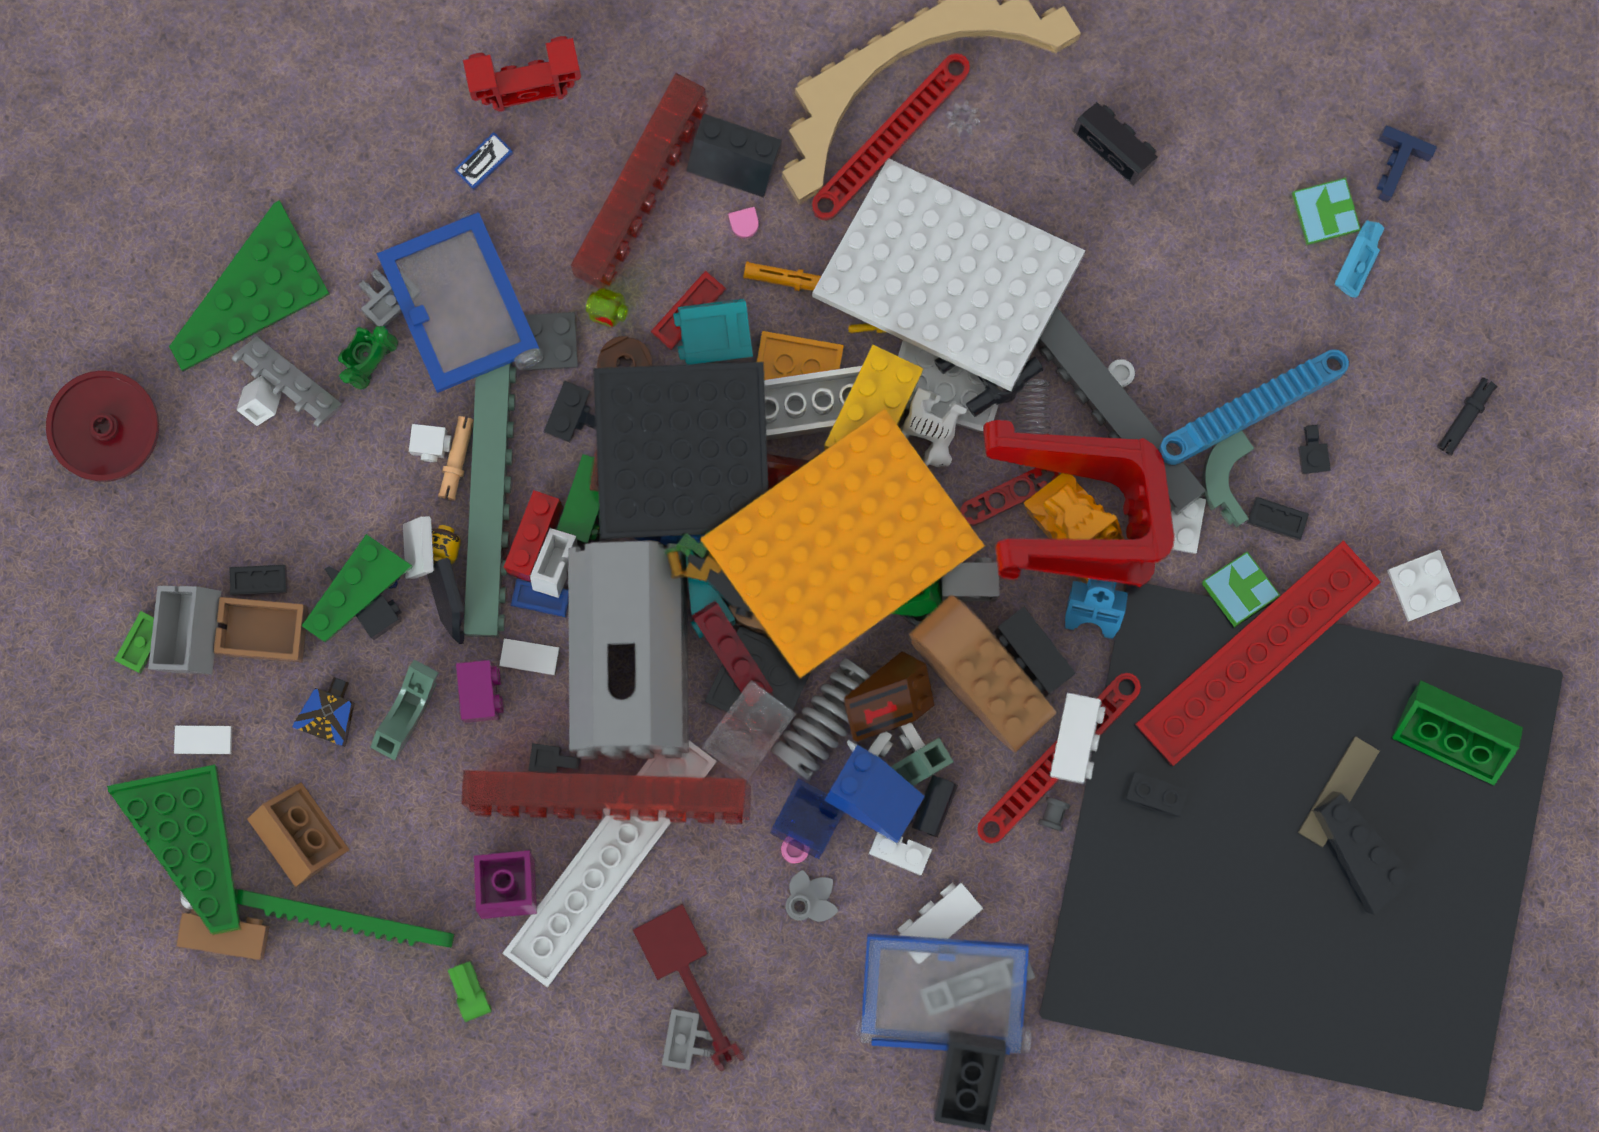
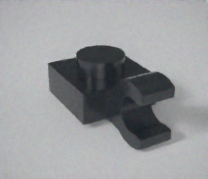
(1313, 456)
(548, 759)

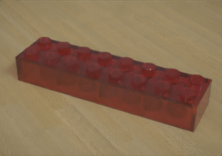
(639, 182)

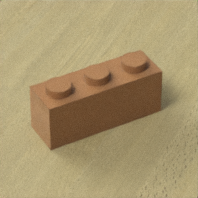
(246, 943)

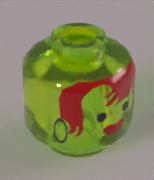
(606, 307)

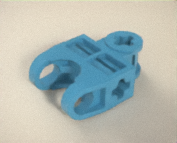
(1096, 604)

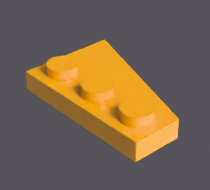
(795, 356)

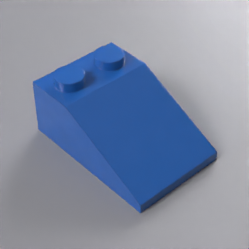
(875, 794)

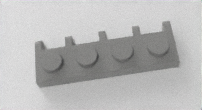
(288, 380)

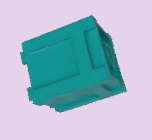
(714, 331)

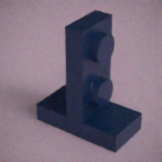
(1406, 146)

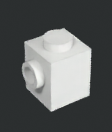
(429, 442)

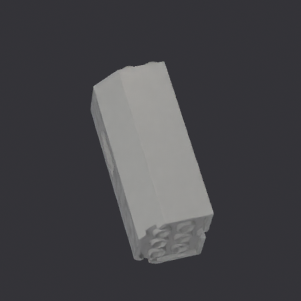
(627, 598)

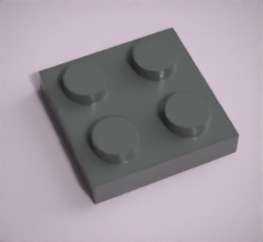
(556, 340)

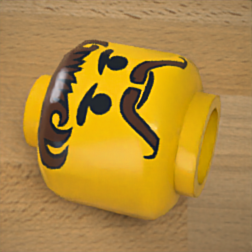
(445, 543)

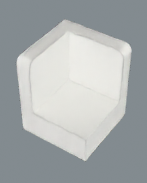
(258, 401)

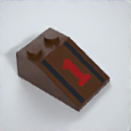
(889, 697)

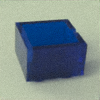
(807, 819)

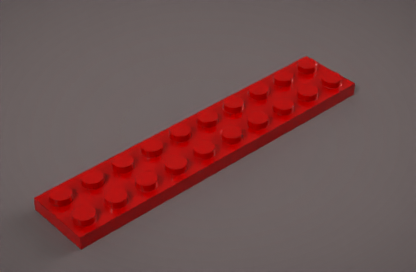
(1257, 653)

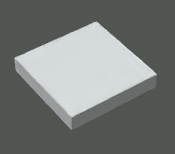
(418, 547)

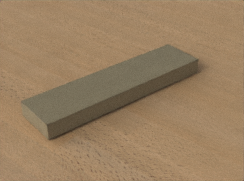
(1344, 780)

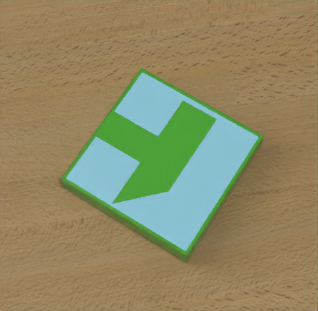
(1326, 211)
(1240, 589)

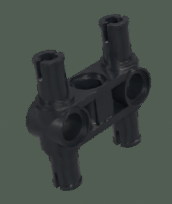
(992, 394)

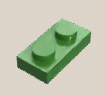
(137, 645)

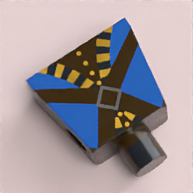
(327, 713)

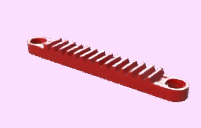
(891, 136)
(1037, 779)

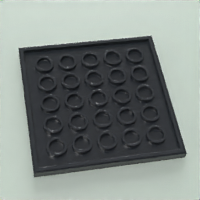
(678, 446)

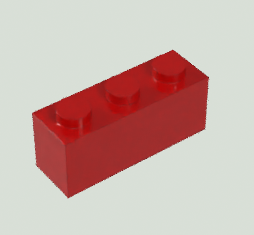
(540, 515)

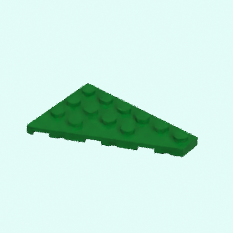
(257, 289)

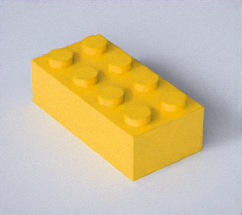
(881, 384)

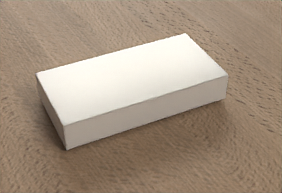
(529, 656)
(203, 740)

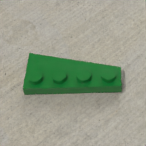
(360, 581)

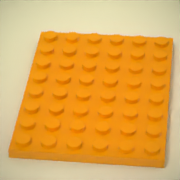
(842, 543)

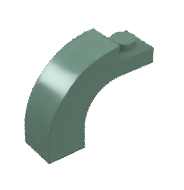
(1216, 476)
(406, 710)
(923, 762)

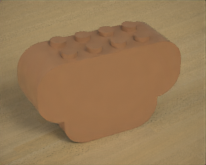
(981, 673)

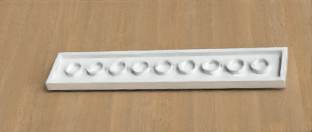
(595, 878)

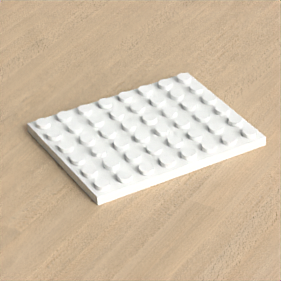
(949, 274)

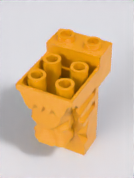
(1068, 512)

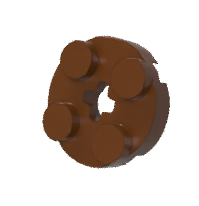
(627, 348)

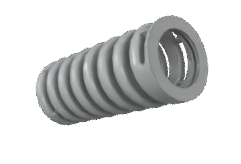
(796, 756)

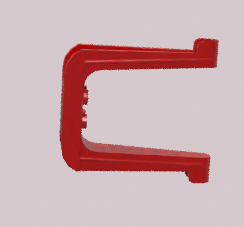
(1128, 464)

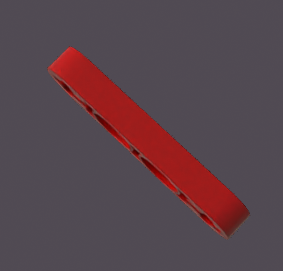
(1007, 491)

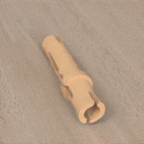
(456, 458)

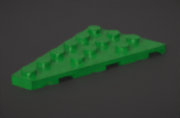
(186, 830)

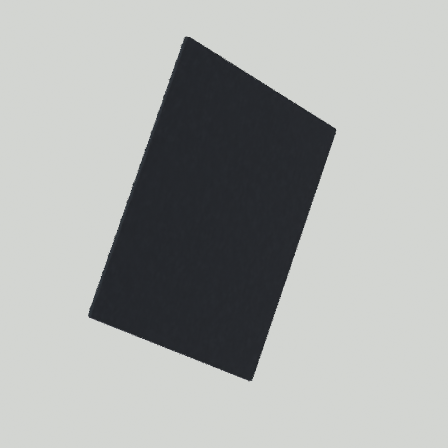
(1249, 935)

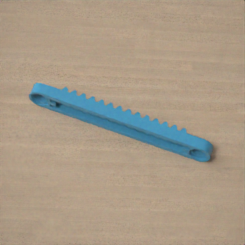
(1253, 406)

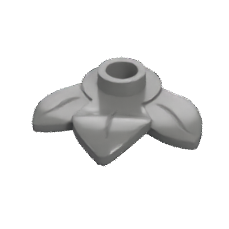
(813, 895)

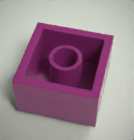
(478, 691)
(505, 884)

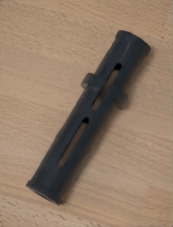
(1472, 407)

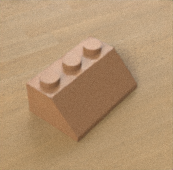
(297, 834)

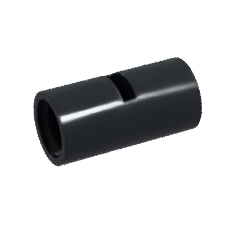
(935, 806)

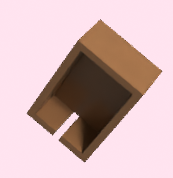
(261, 629)

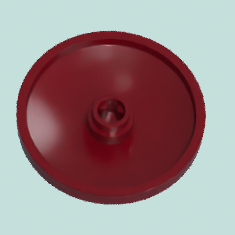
(102, 426)

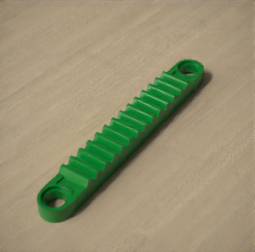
(348, 920)

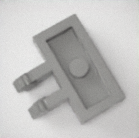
(382, 306)
(681, 1040)

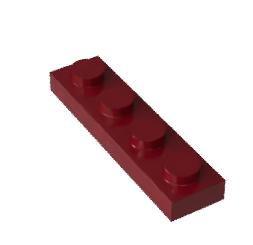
(729, 647)

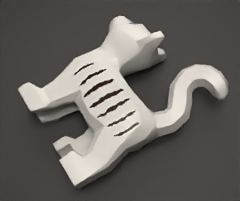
(927, 425)

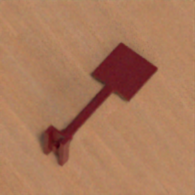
(671, 946)

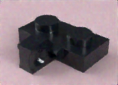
(570, 412)

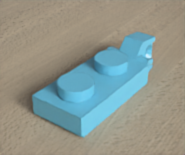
(1360, 259)

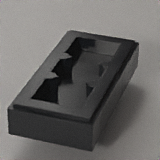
(1277, 518)
(258, 580)

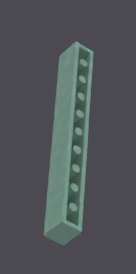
(487, 502)

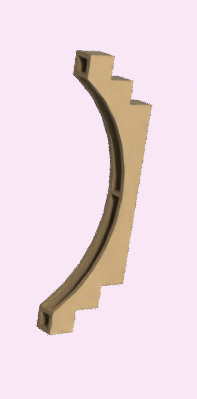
(832, 91)

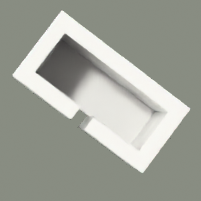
(552, 563)
(908, 856)

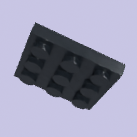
(773, 665)

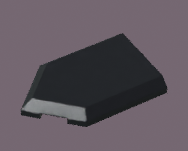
(447, 598)

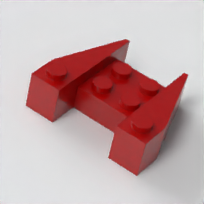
(524, 84)

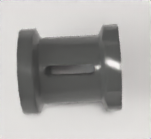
(1054, 814)

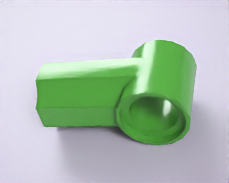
(471, 997)

